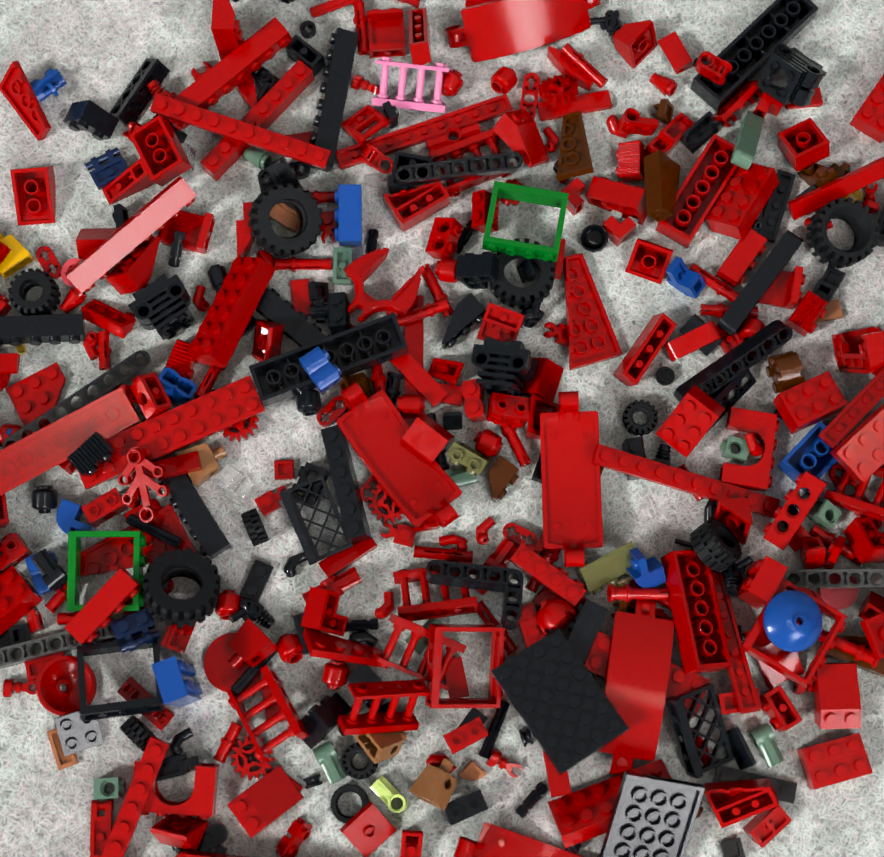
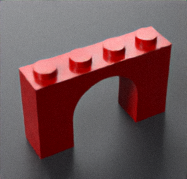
(763, 426)
(200, 804)

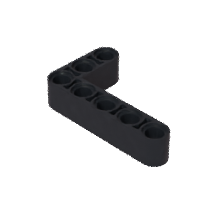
(482, 583)

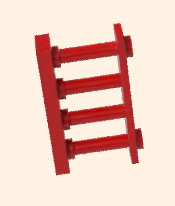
(457, 151)
(856, 502)
(429, 609)
(417, 632)
(286, 712)
(388, 721)

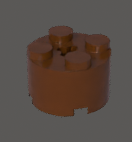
(785, 371)

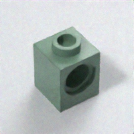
(743, 452)
(825, 513)
(100, 788)

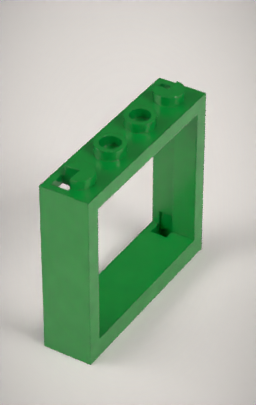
(528, 195)
(74, 559)

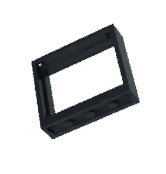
(121, 708)

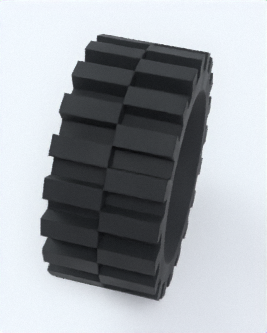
(859, 221)
(523, 295)

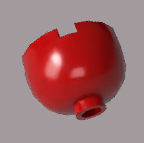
(553, 614)

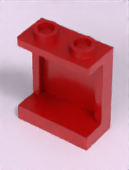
(386, 33)
(196, 227)

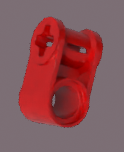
(714, 67)
(375, 159)

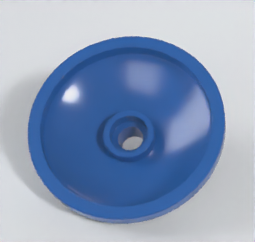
(781, 623)

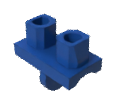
(48, 85)

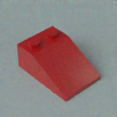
(522, 136)
(34, 195)
(135, 268)
(787, 659)
(837, 696)
(265, 801)

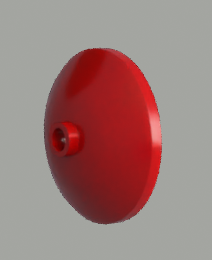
(63, 671)

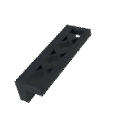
(137, 93)
(722, 394)

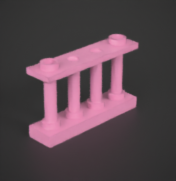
(418, 102)

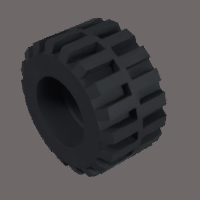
(27, 281)
(715, 545)

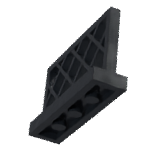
(300, 527)
(686, 739)

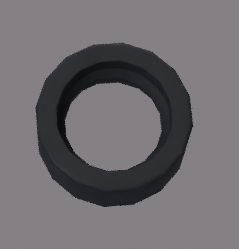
(341, 790)

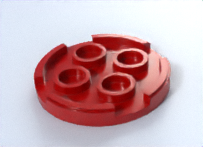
(218, 669)

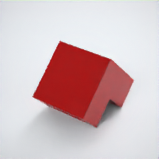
(767, 104)
(575, 190)
(618, 231)

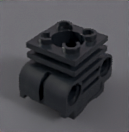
(791, 76)
(163, 306)
(503, 366)

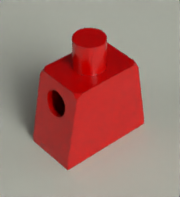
(250, 645)

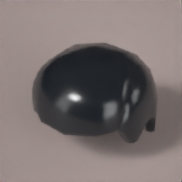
(596, 234)

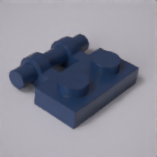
(108, 172)
(133, 625)

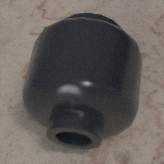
(308, 402)
(44, 498)

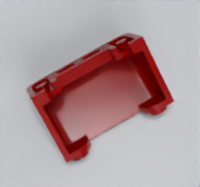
(859, 350)

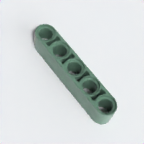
(747, 140)

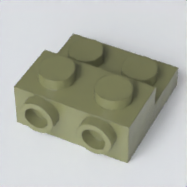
(467, 456)

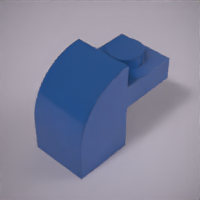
(684, 280)
(69, 516)
(645, 572)

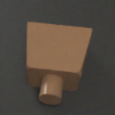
(209, 462)
(381, 745)
(435, 785)

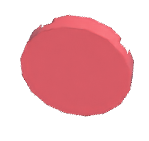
(839, 597)

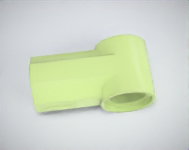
(388, 793)

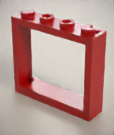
(819, 658)
(434, 666)

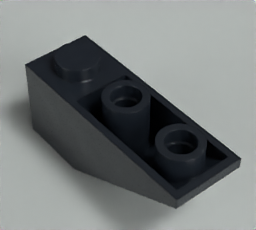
(465, 315)

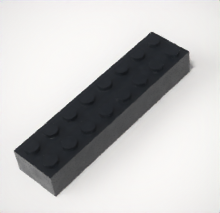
(754, 47)
(349, 350)

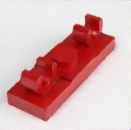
(736, 103)
(133, 690)

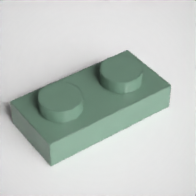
(341, 259)

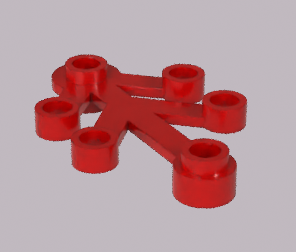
(142, 481)

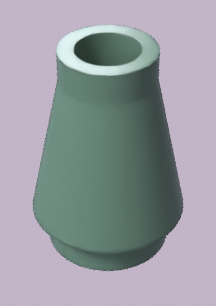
(258, 158)

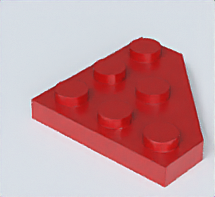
(37, 394)

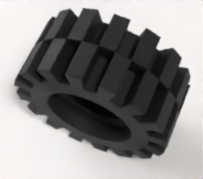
(642, 406)
(254, 527)
(137, 732)
(350, 769)

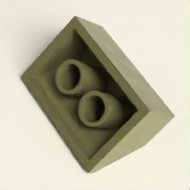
(606, 569)

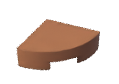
(472, 772)

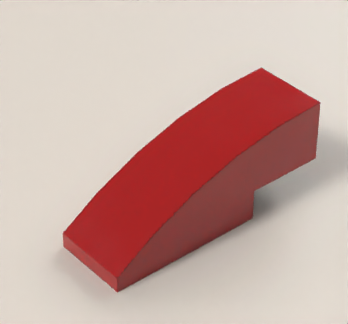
(565, 67)
(670, 135)
(244, 237)

